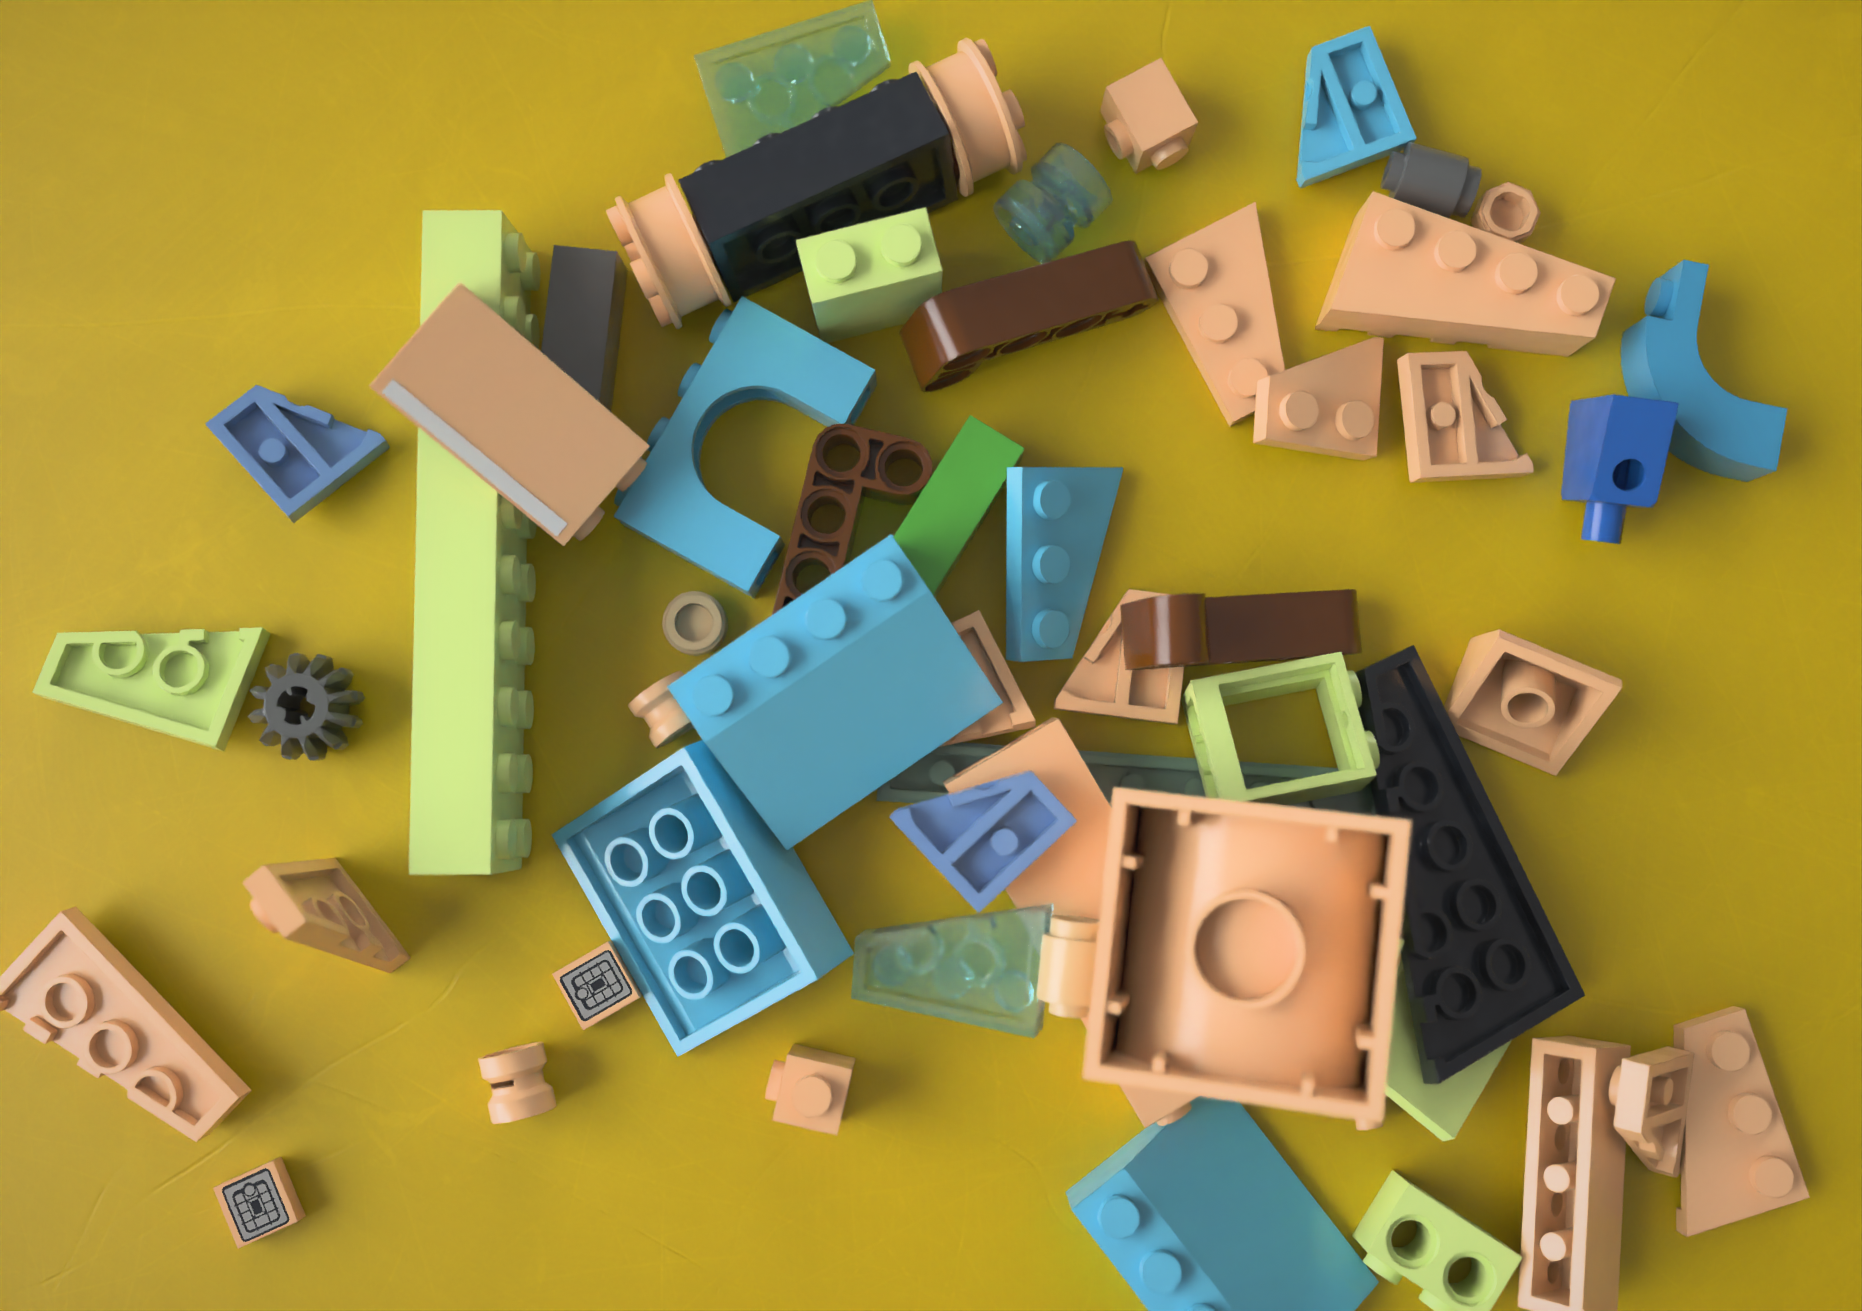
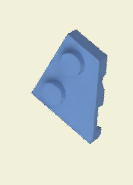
(986, 832)

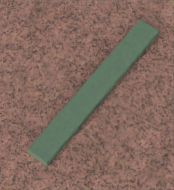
(1119, 770)

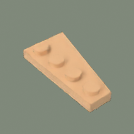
(101, 1009)

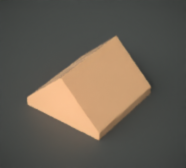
(1526, 700)

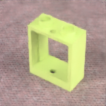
(1339, 700)

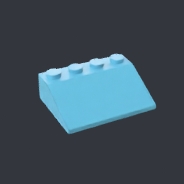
(836, 693)
(700, 897)
(1217, 1220)

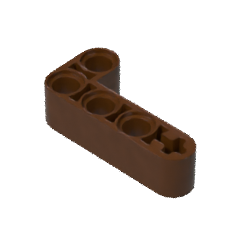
(1023, 310)
(848, 492)
(1238, 629)

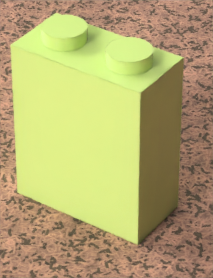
(870, 274)

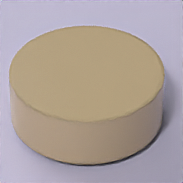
(695, 623)

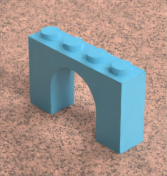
(750, 360)

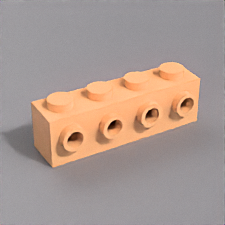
(1572, 1178)

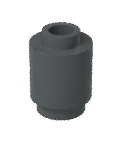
(1432, 180)

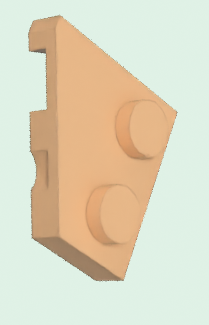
(1324, 404)
(1107, 689)
(1652, 1105)

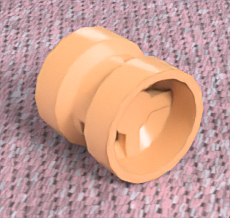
(517, 1083)

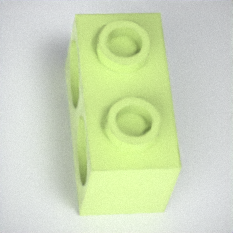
(1438, 1243)

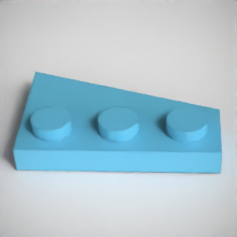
(1052, 554)

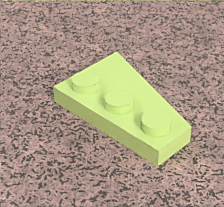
(159, 681)

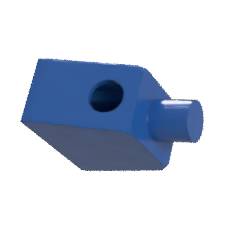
(1615, 459)

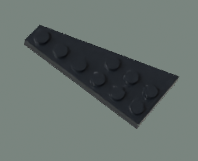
(1474, 932)

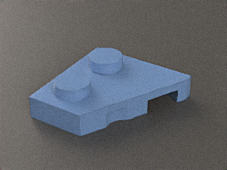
(293, 449)

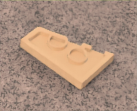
(1223, 307)
(1734, 1135)

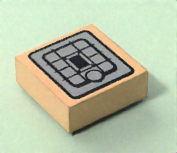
(597, 985)
(259, 1202)

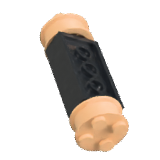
(846, 166)

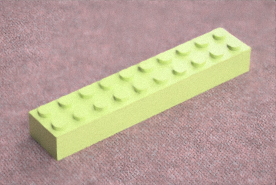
(471, 596)

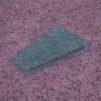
(791, 73)
(958, 968)

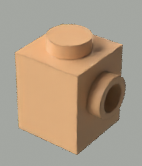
(1148, 118)
(810, 1088)

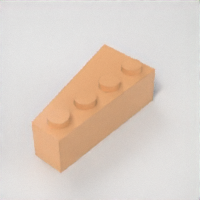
(1457, 283)

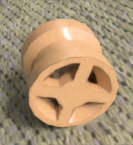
(661, 711)

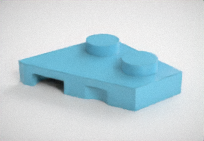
(1348, 109)

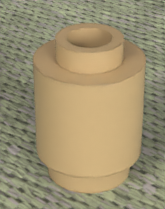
(1068, 965)

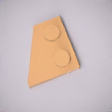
(1453, 421)

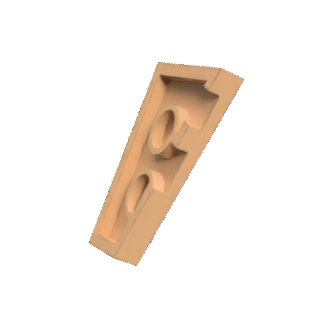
(323, 910)

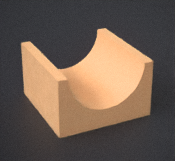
(1248, 952)

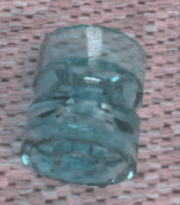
(1060, 196)

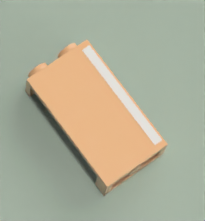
(512, 416)

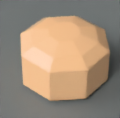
(1507, 212)

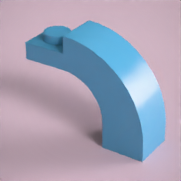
(1663, 363)

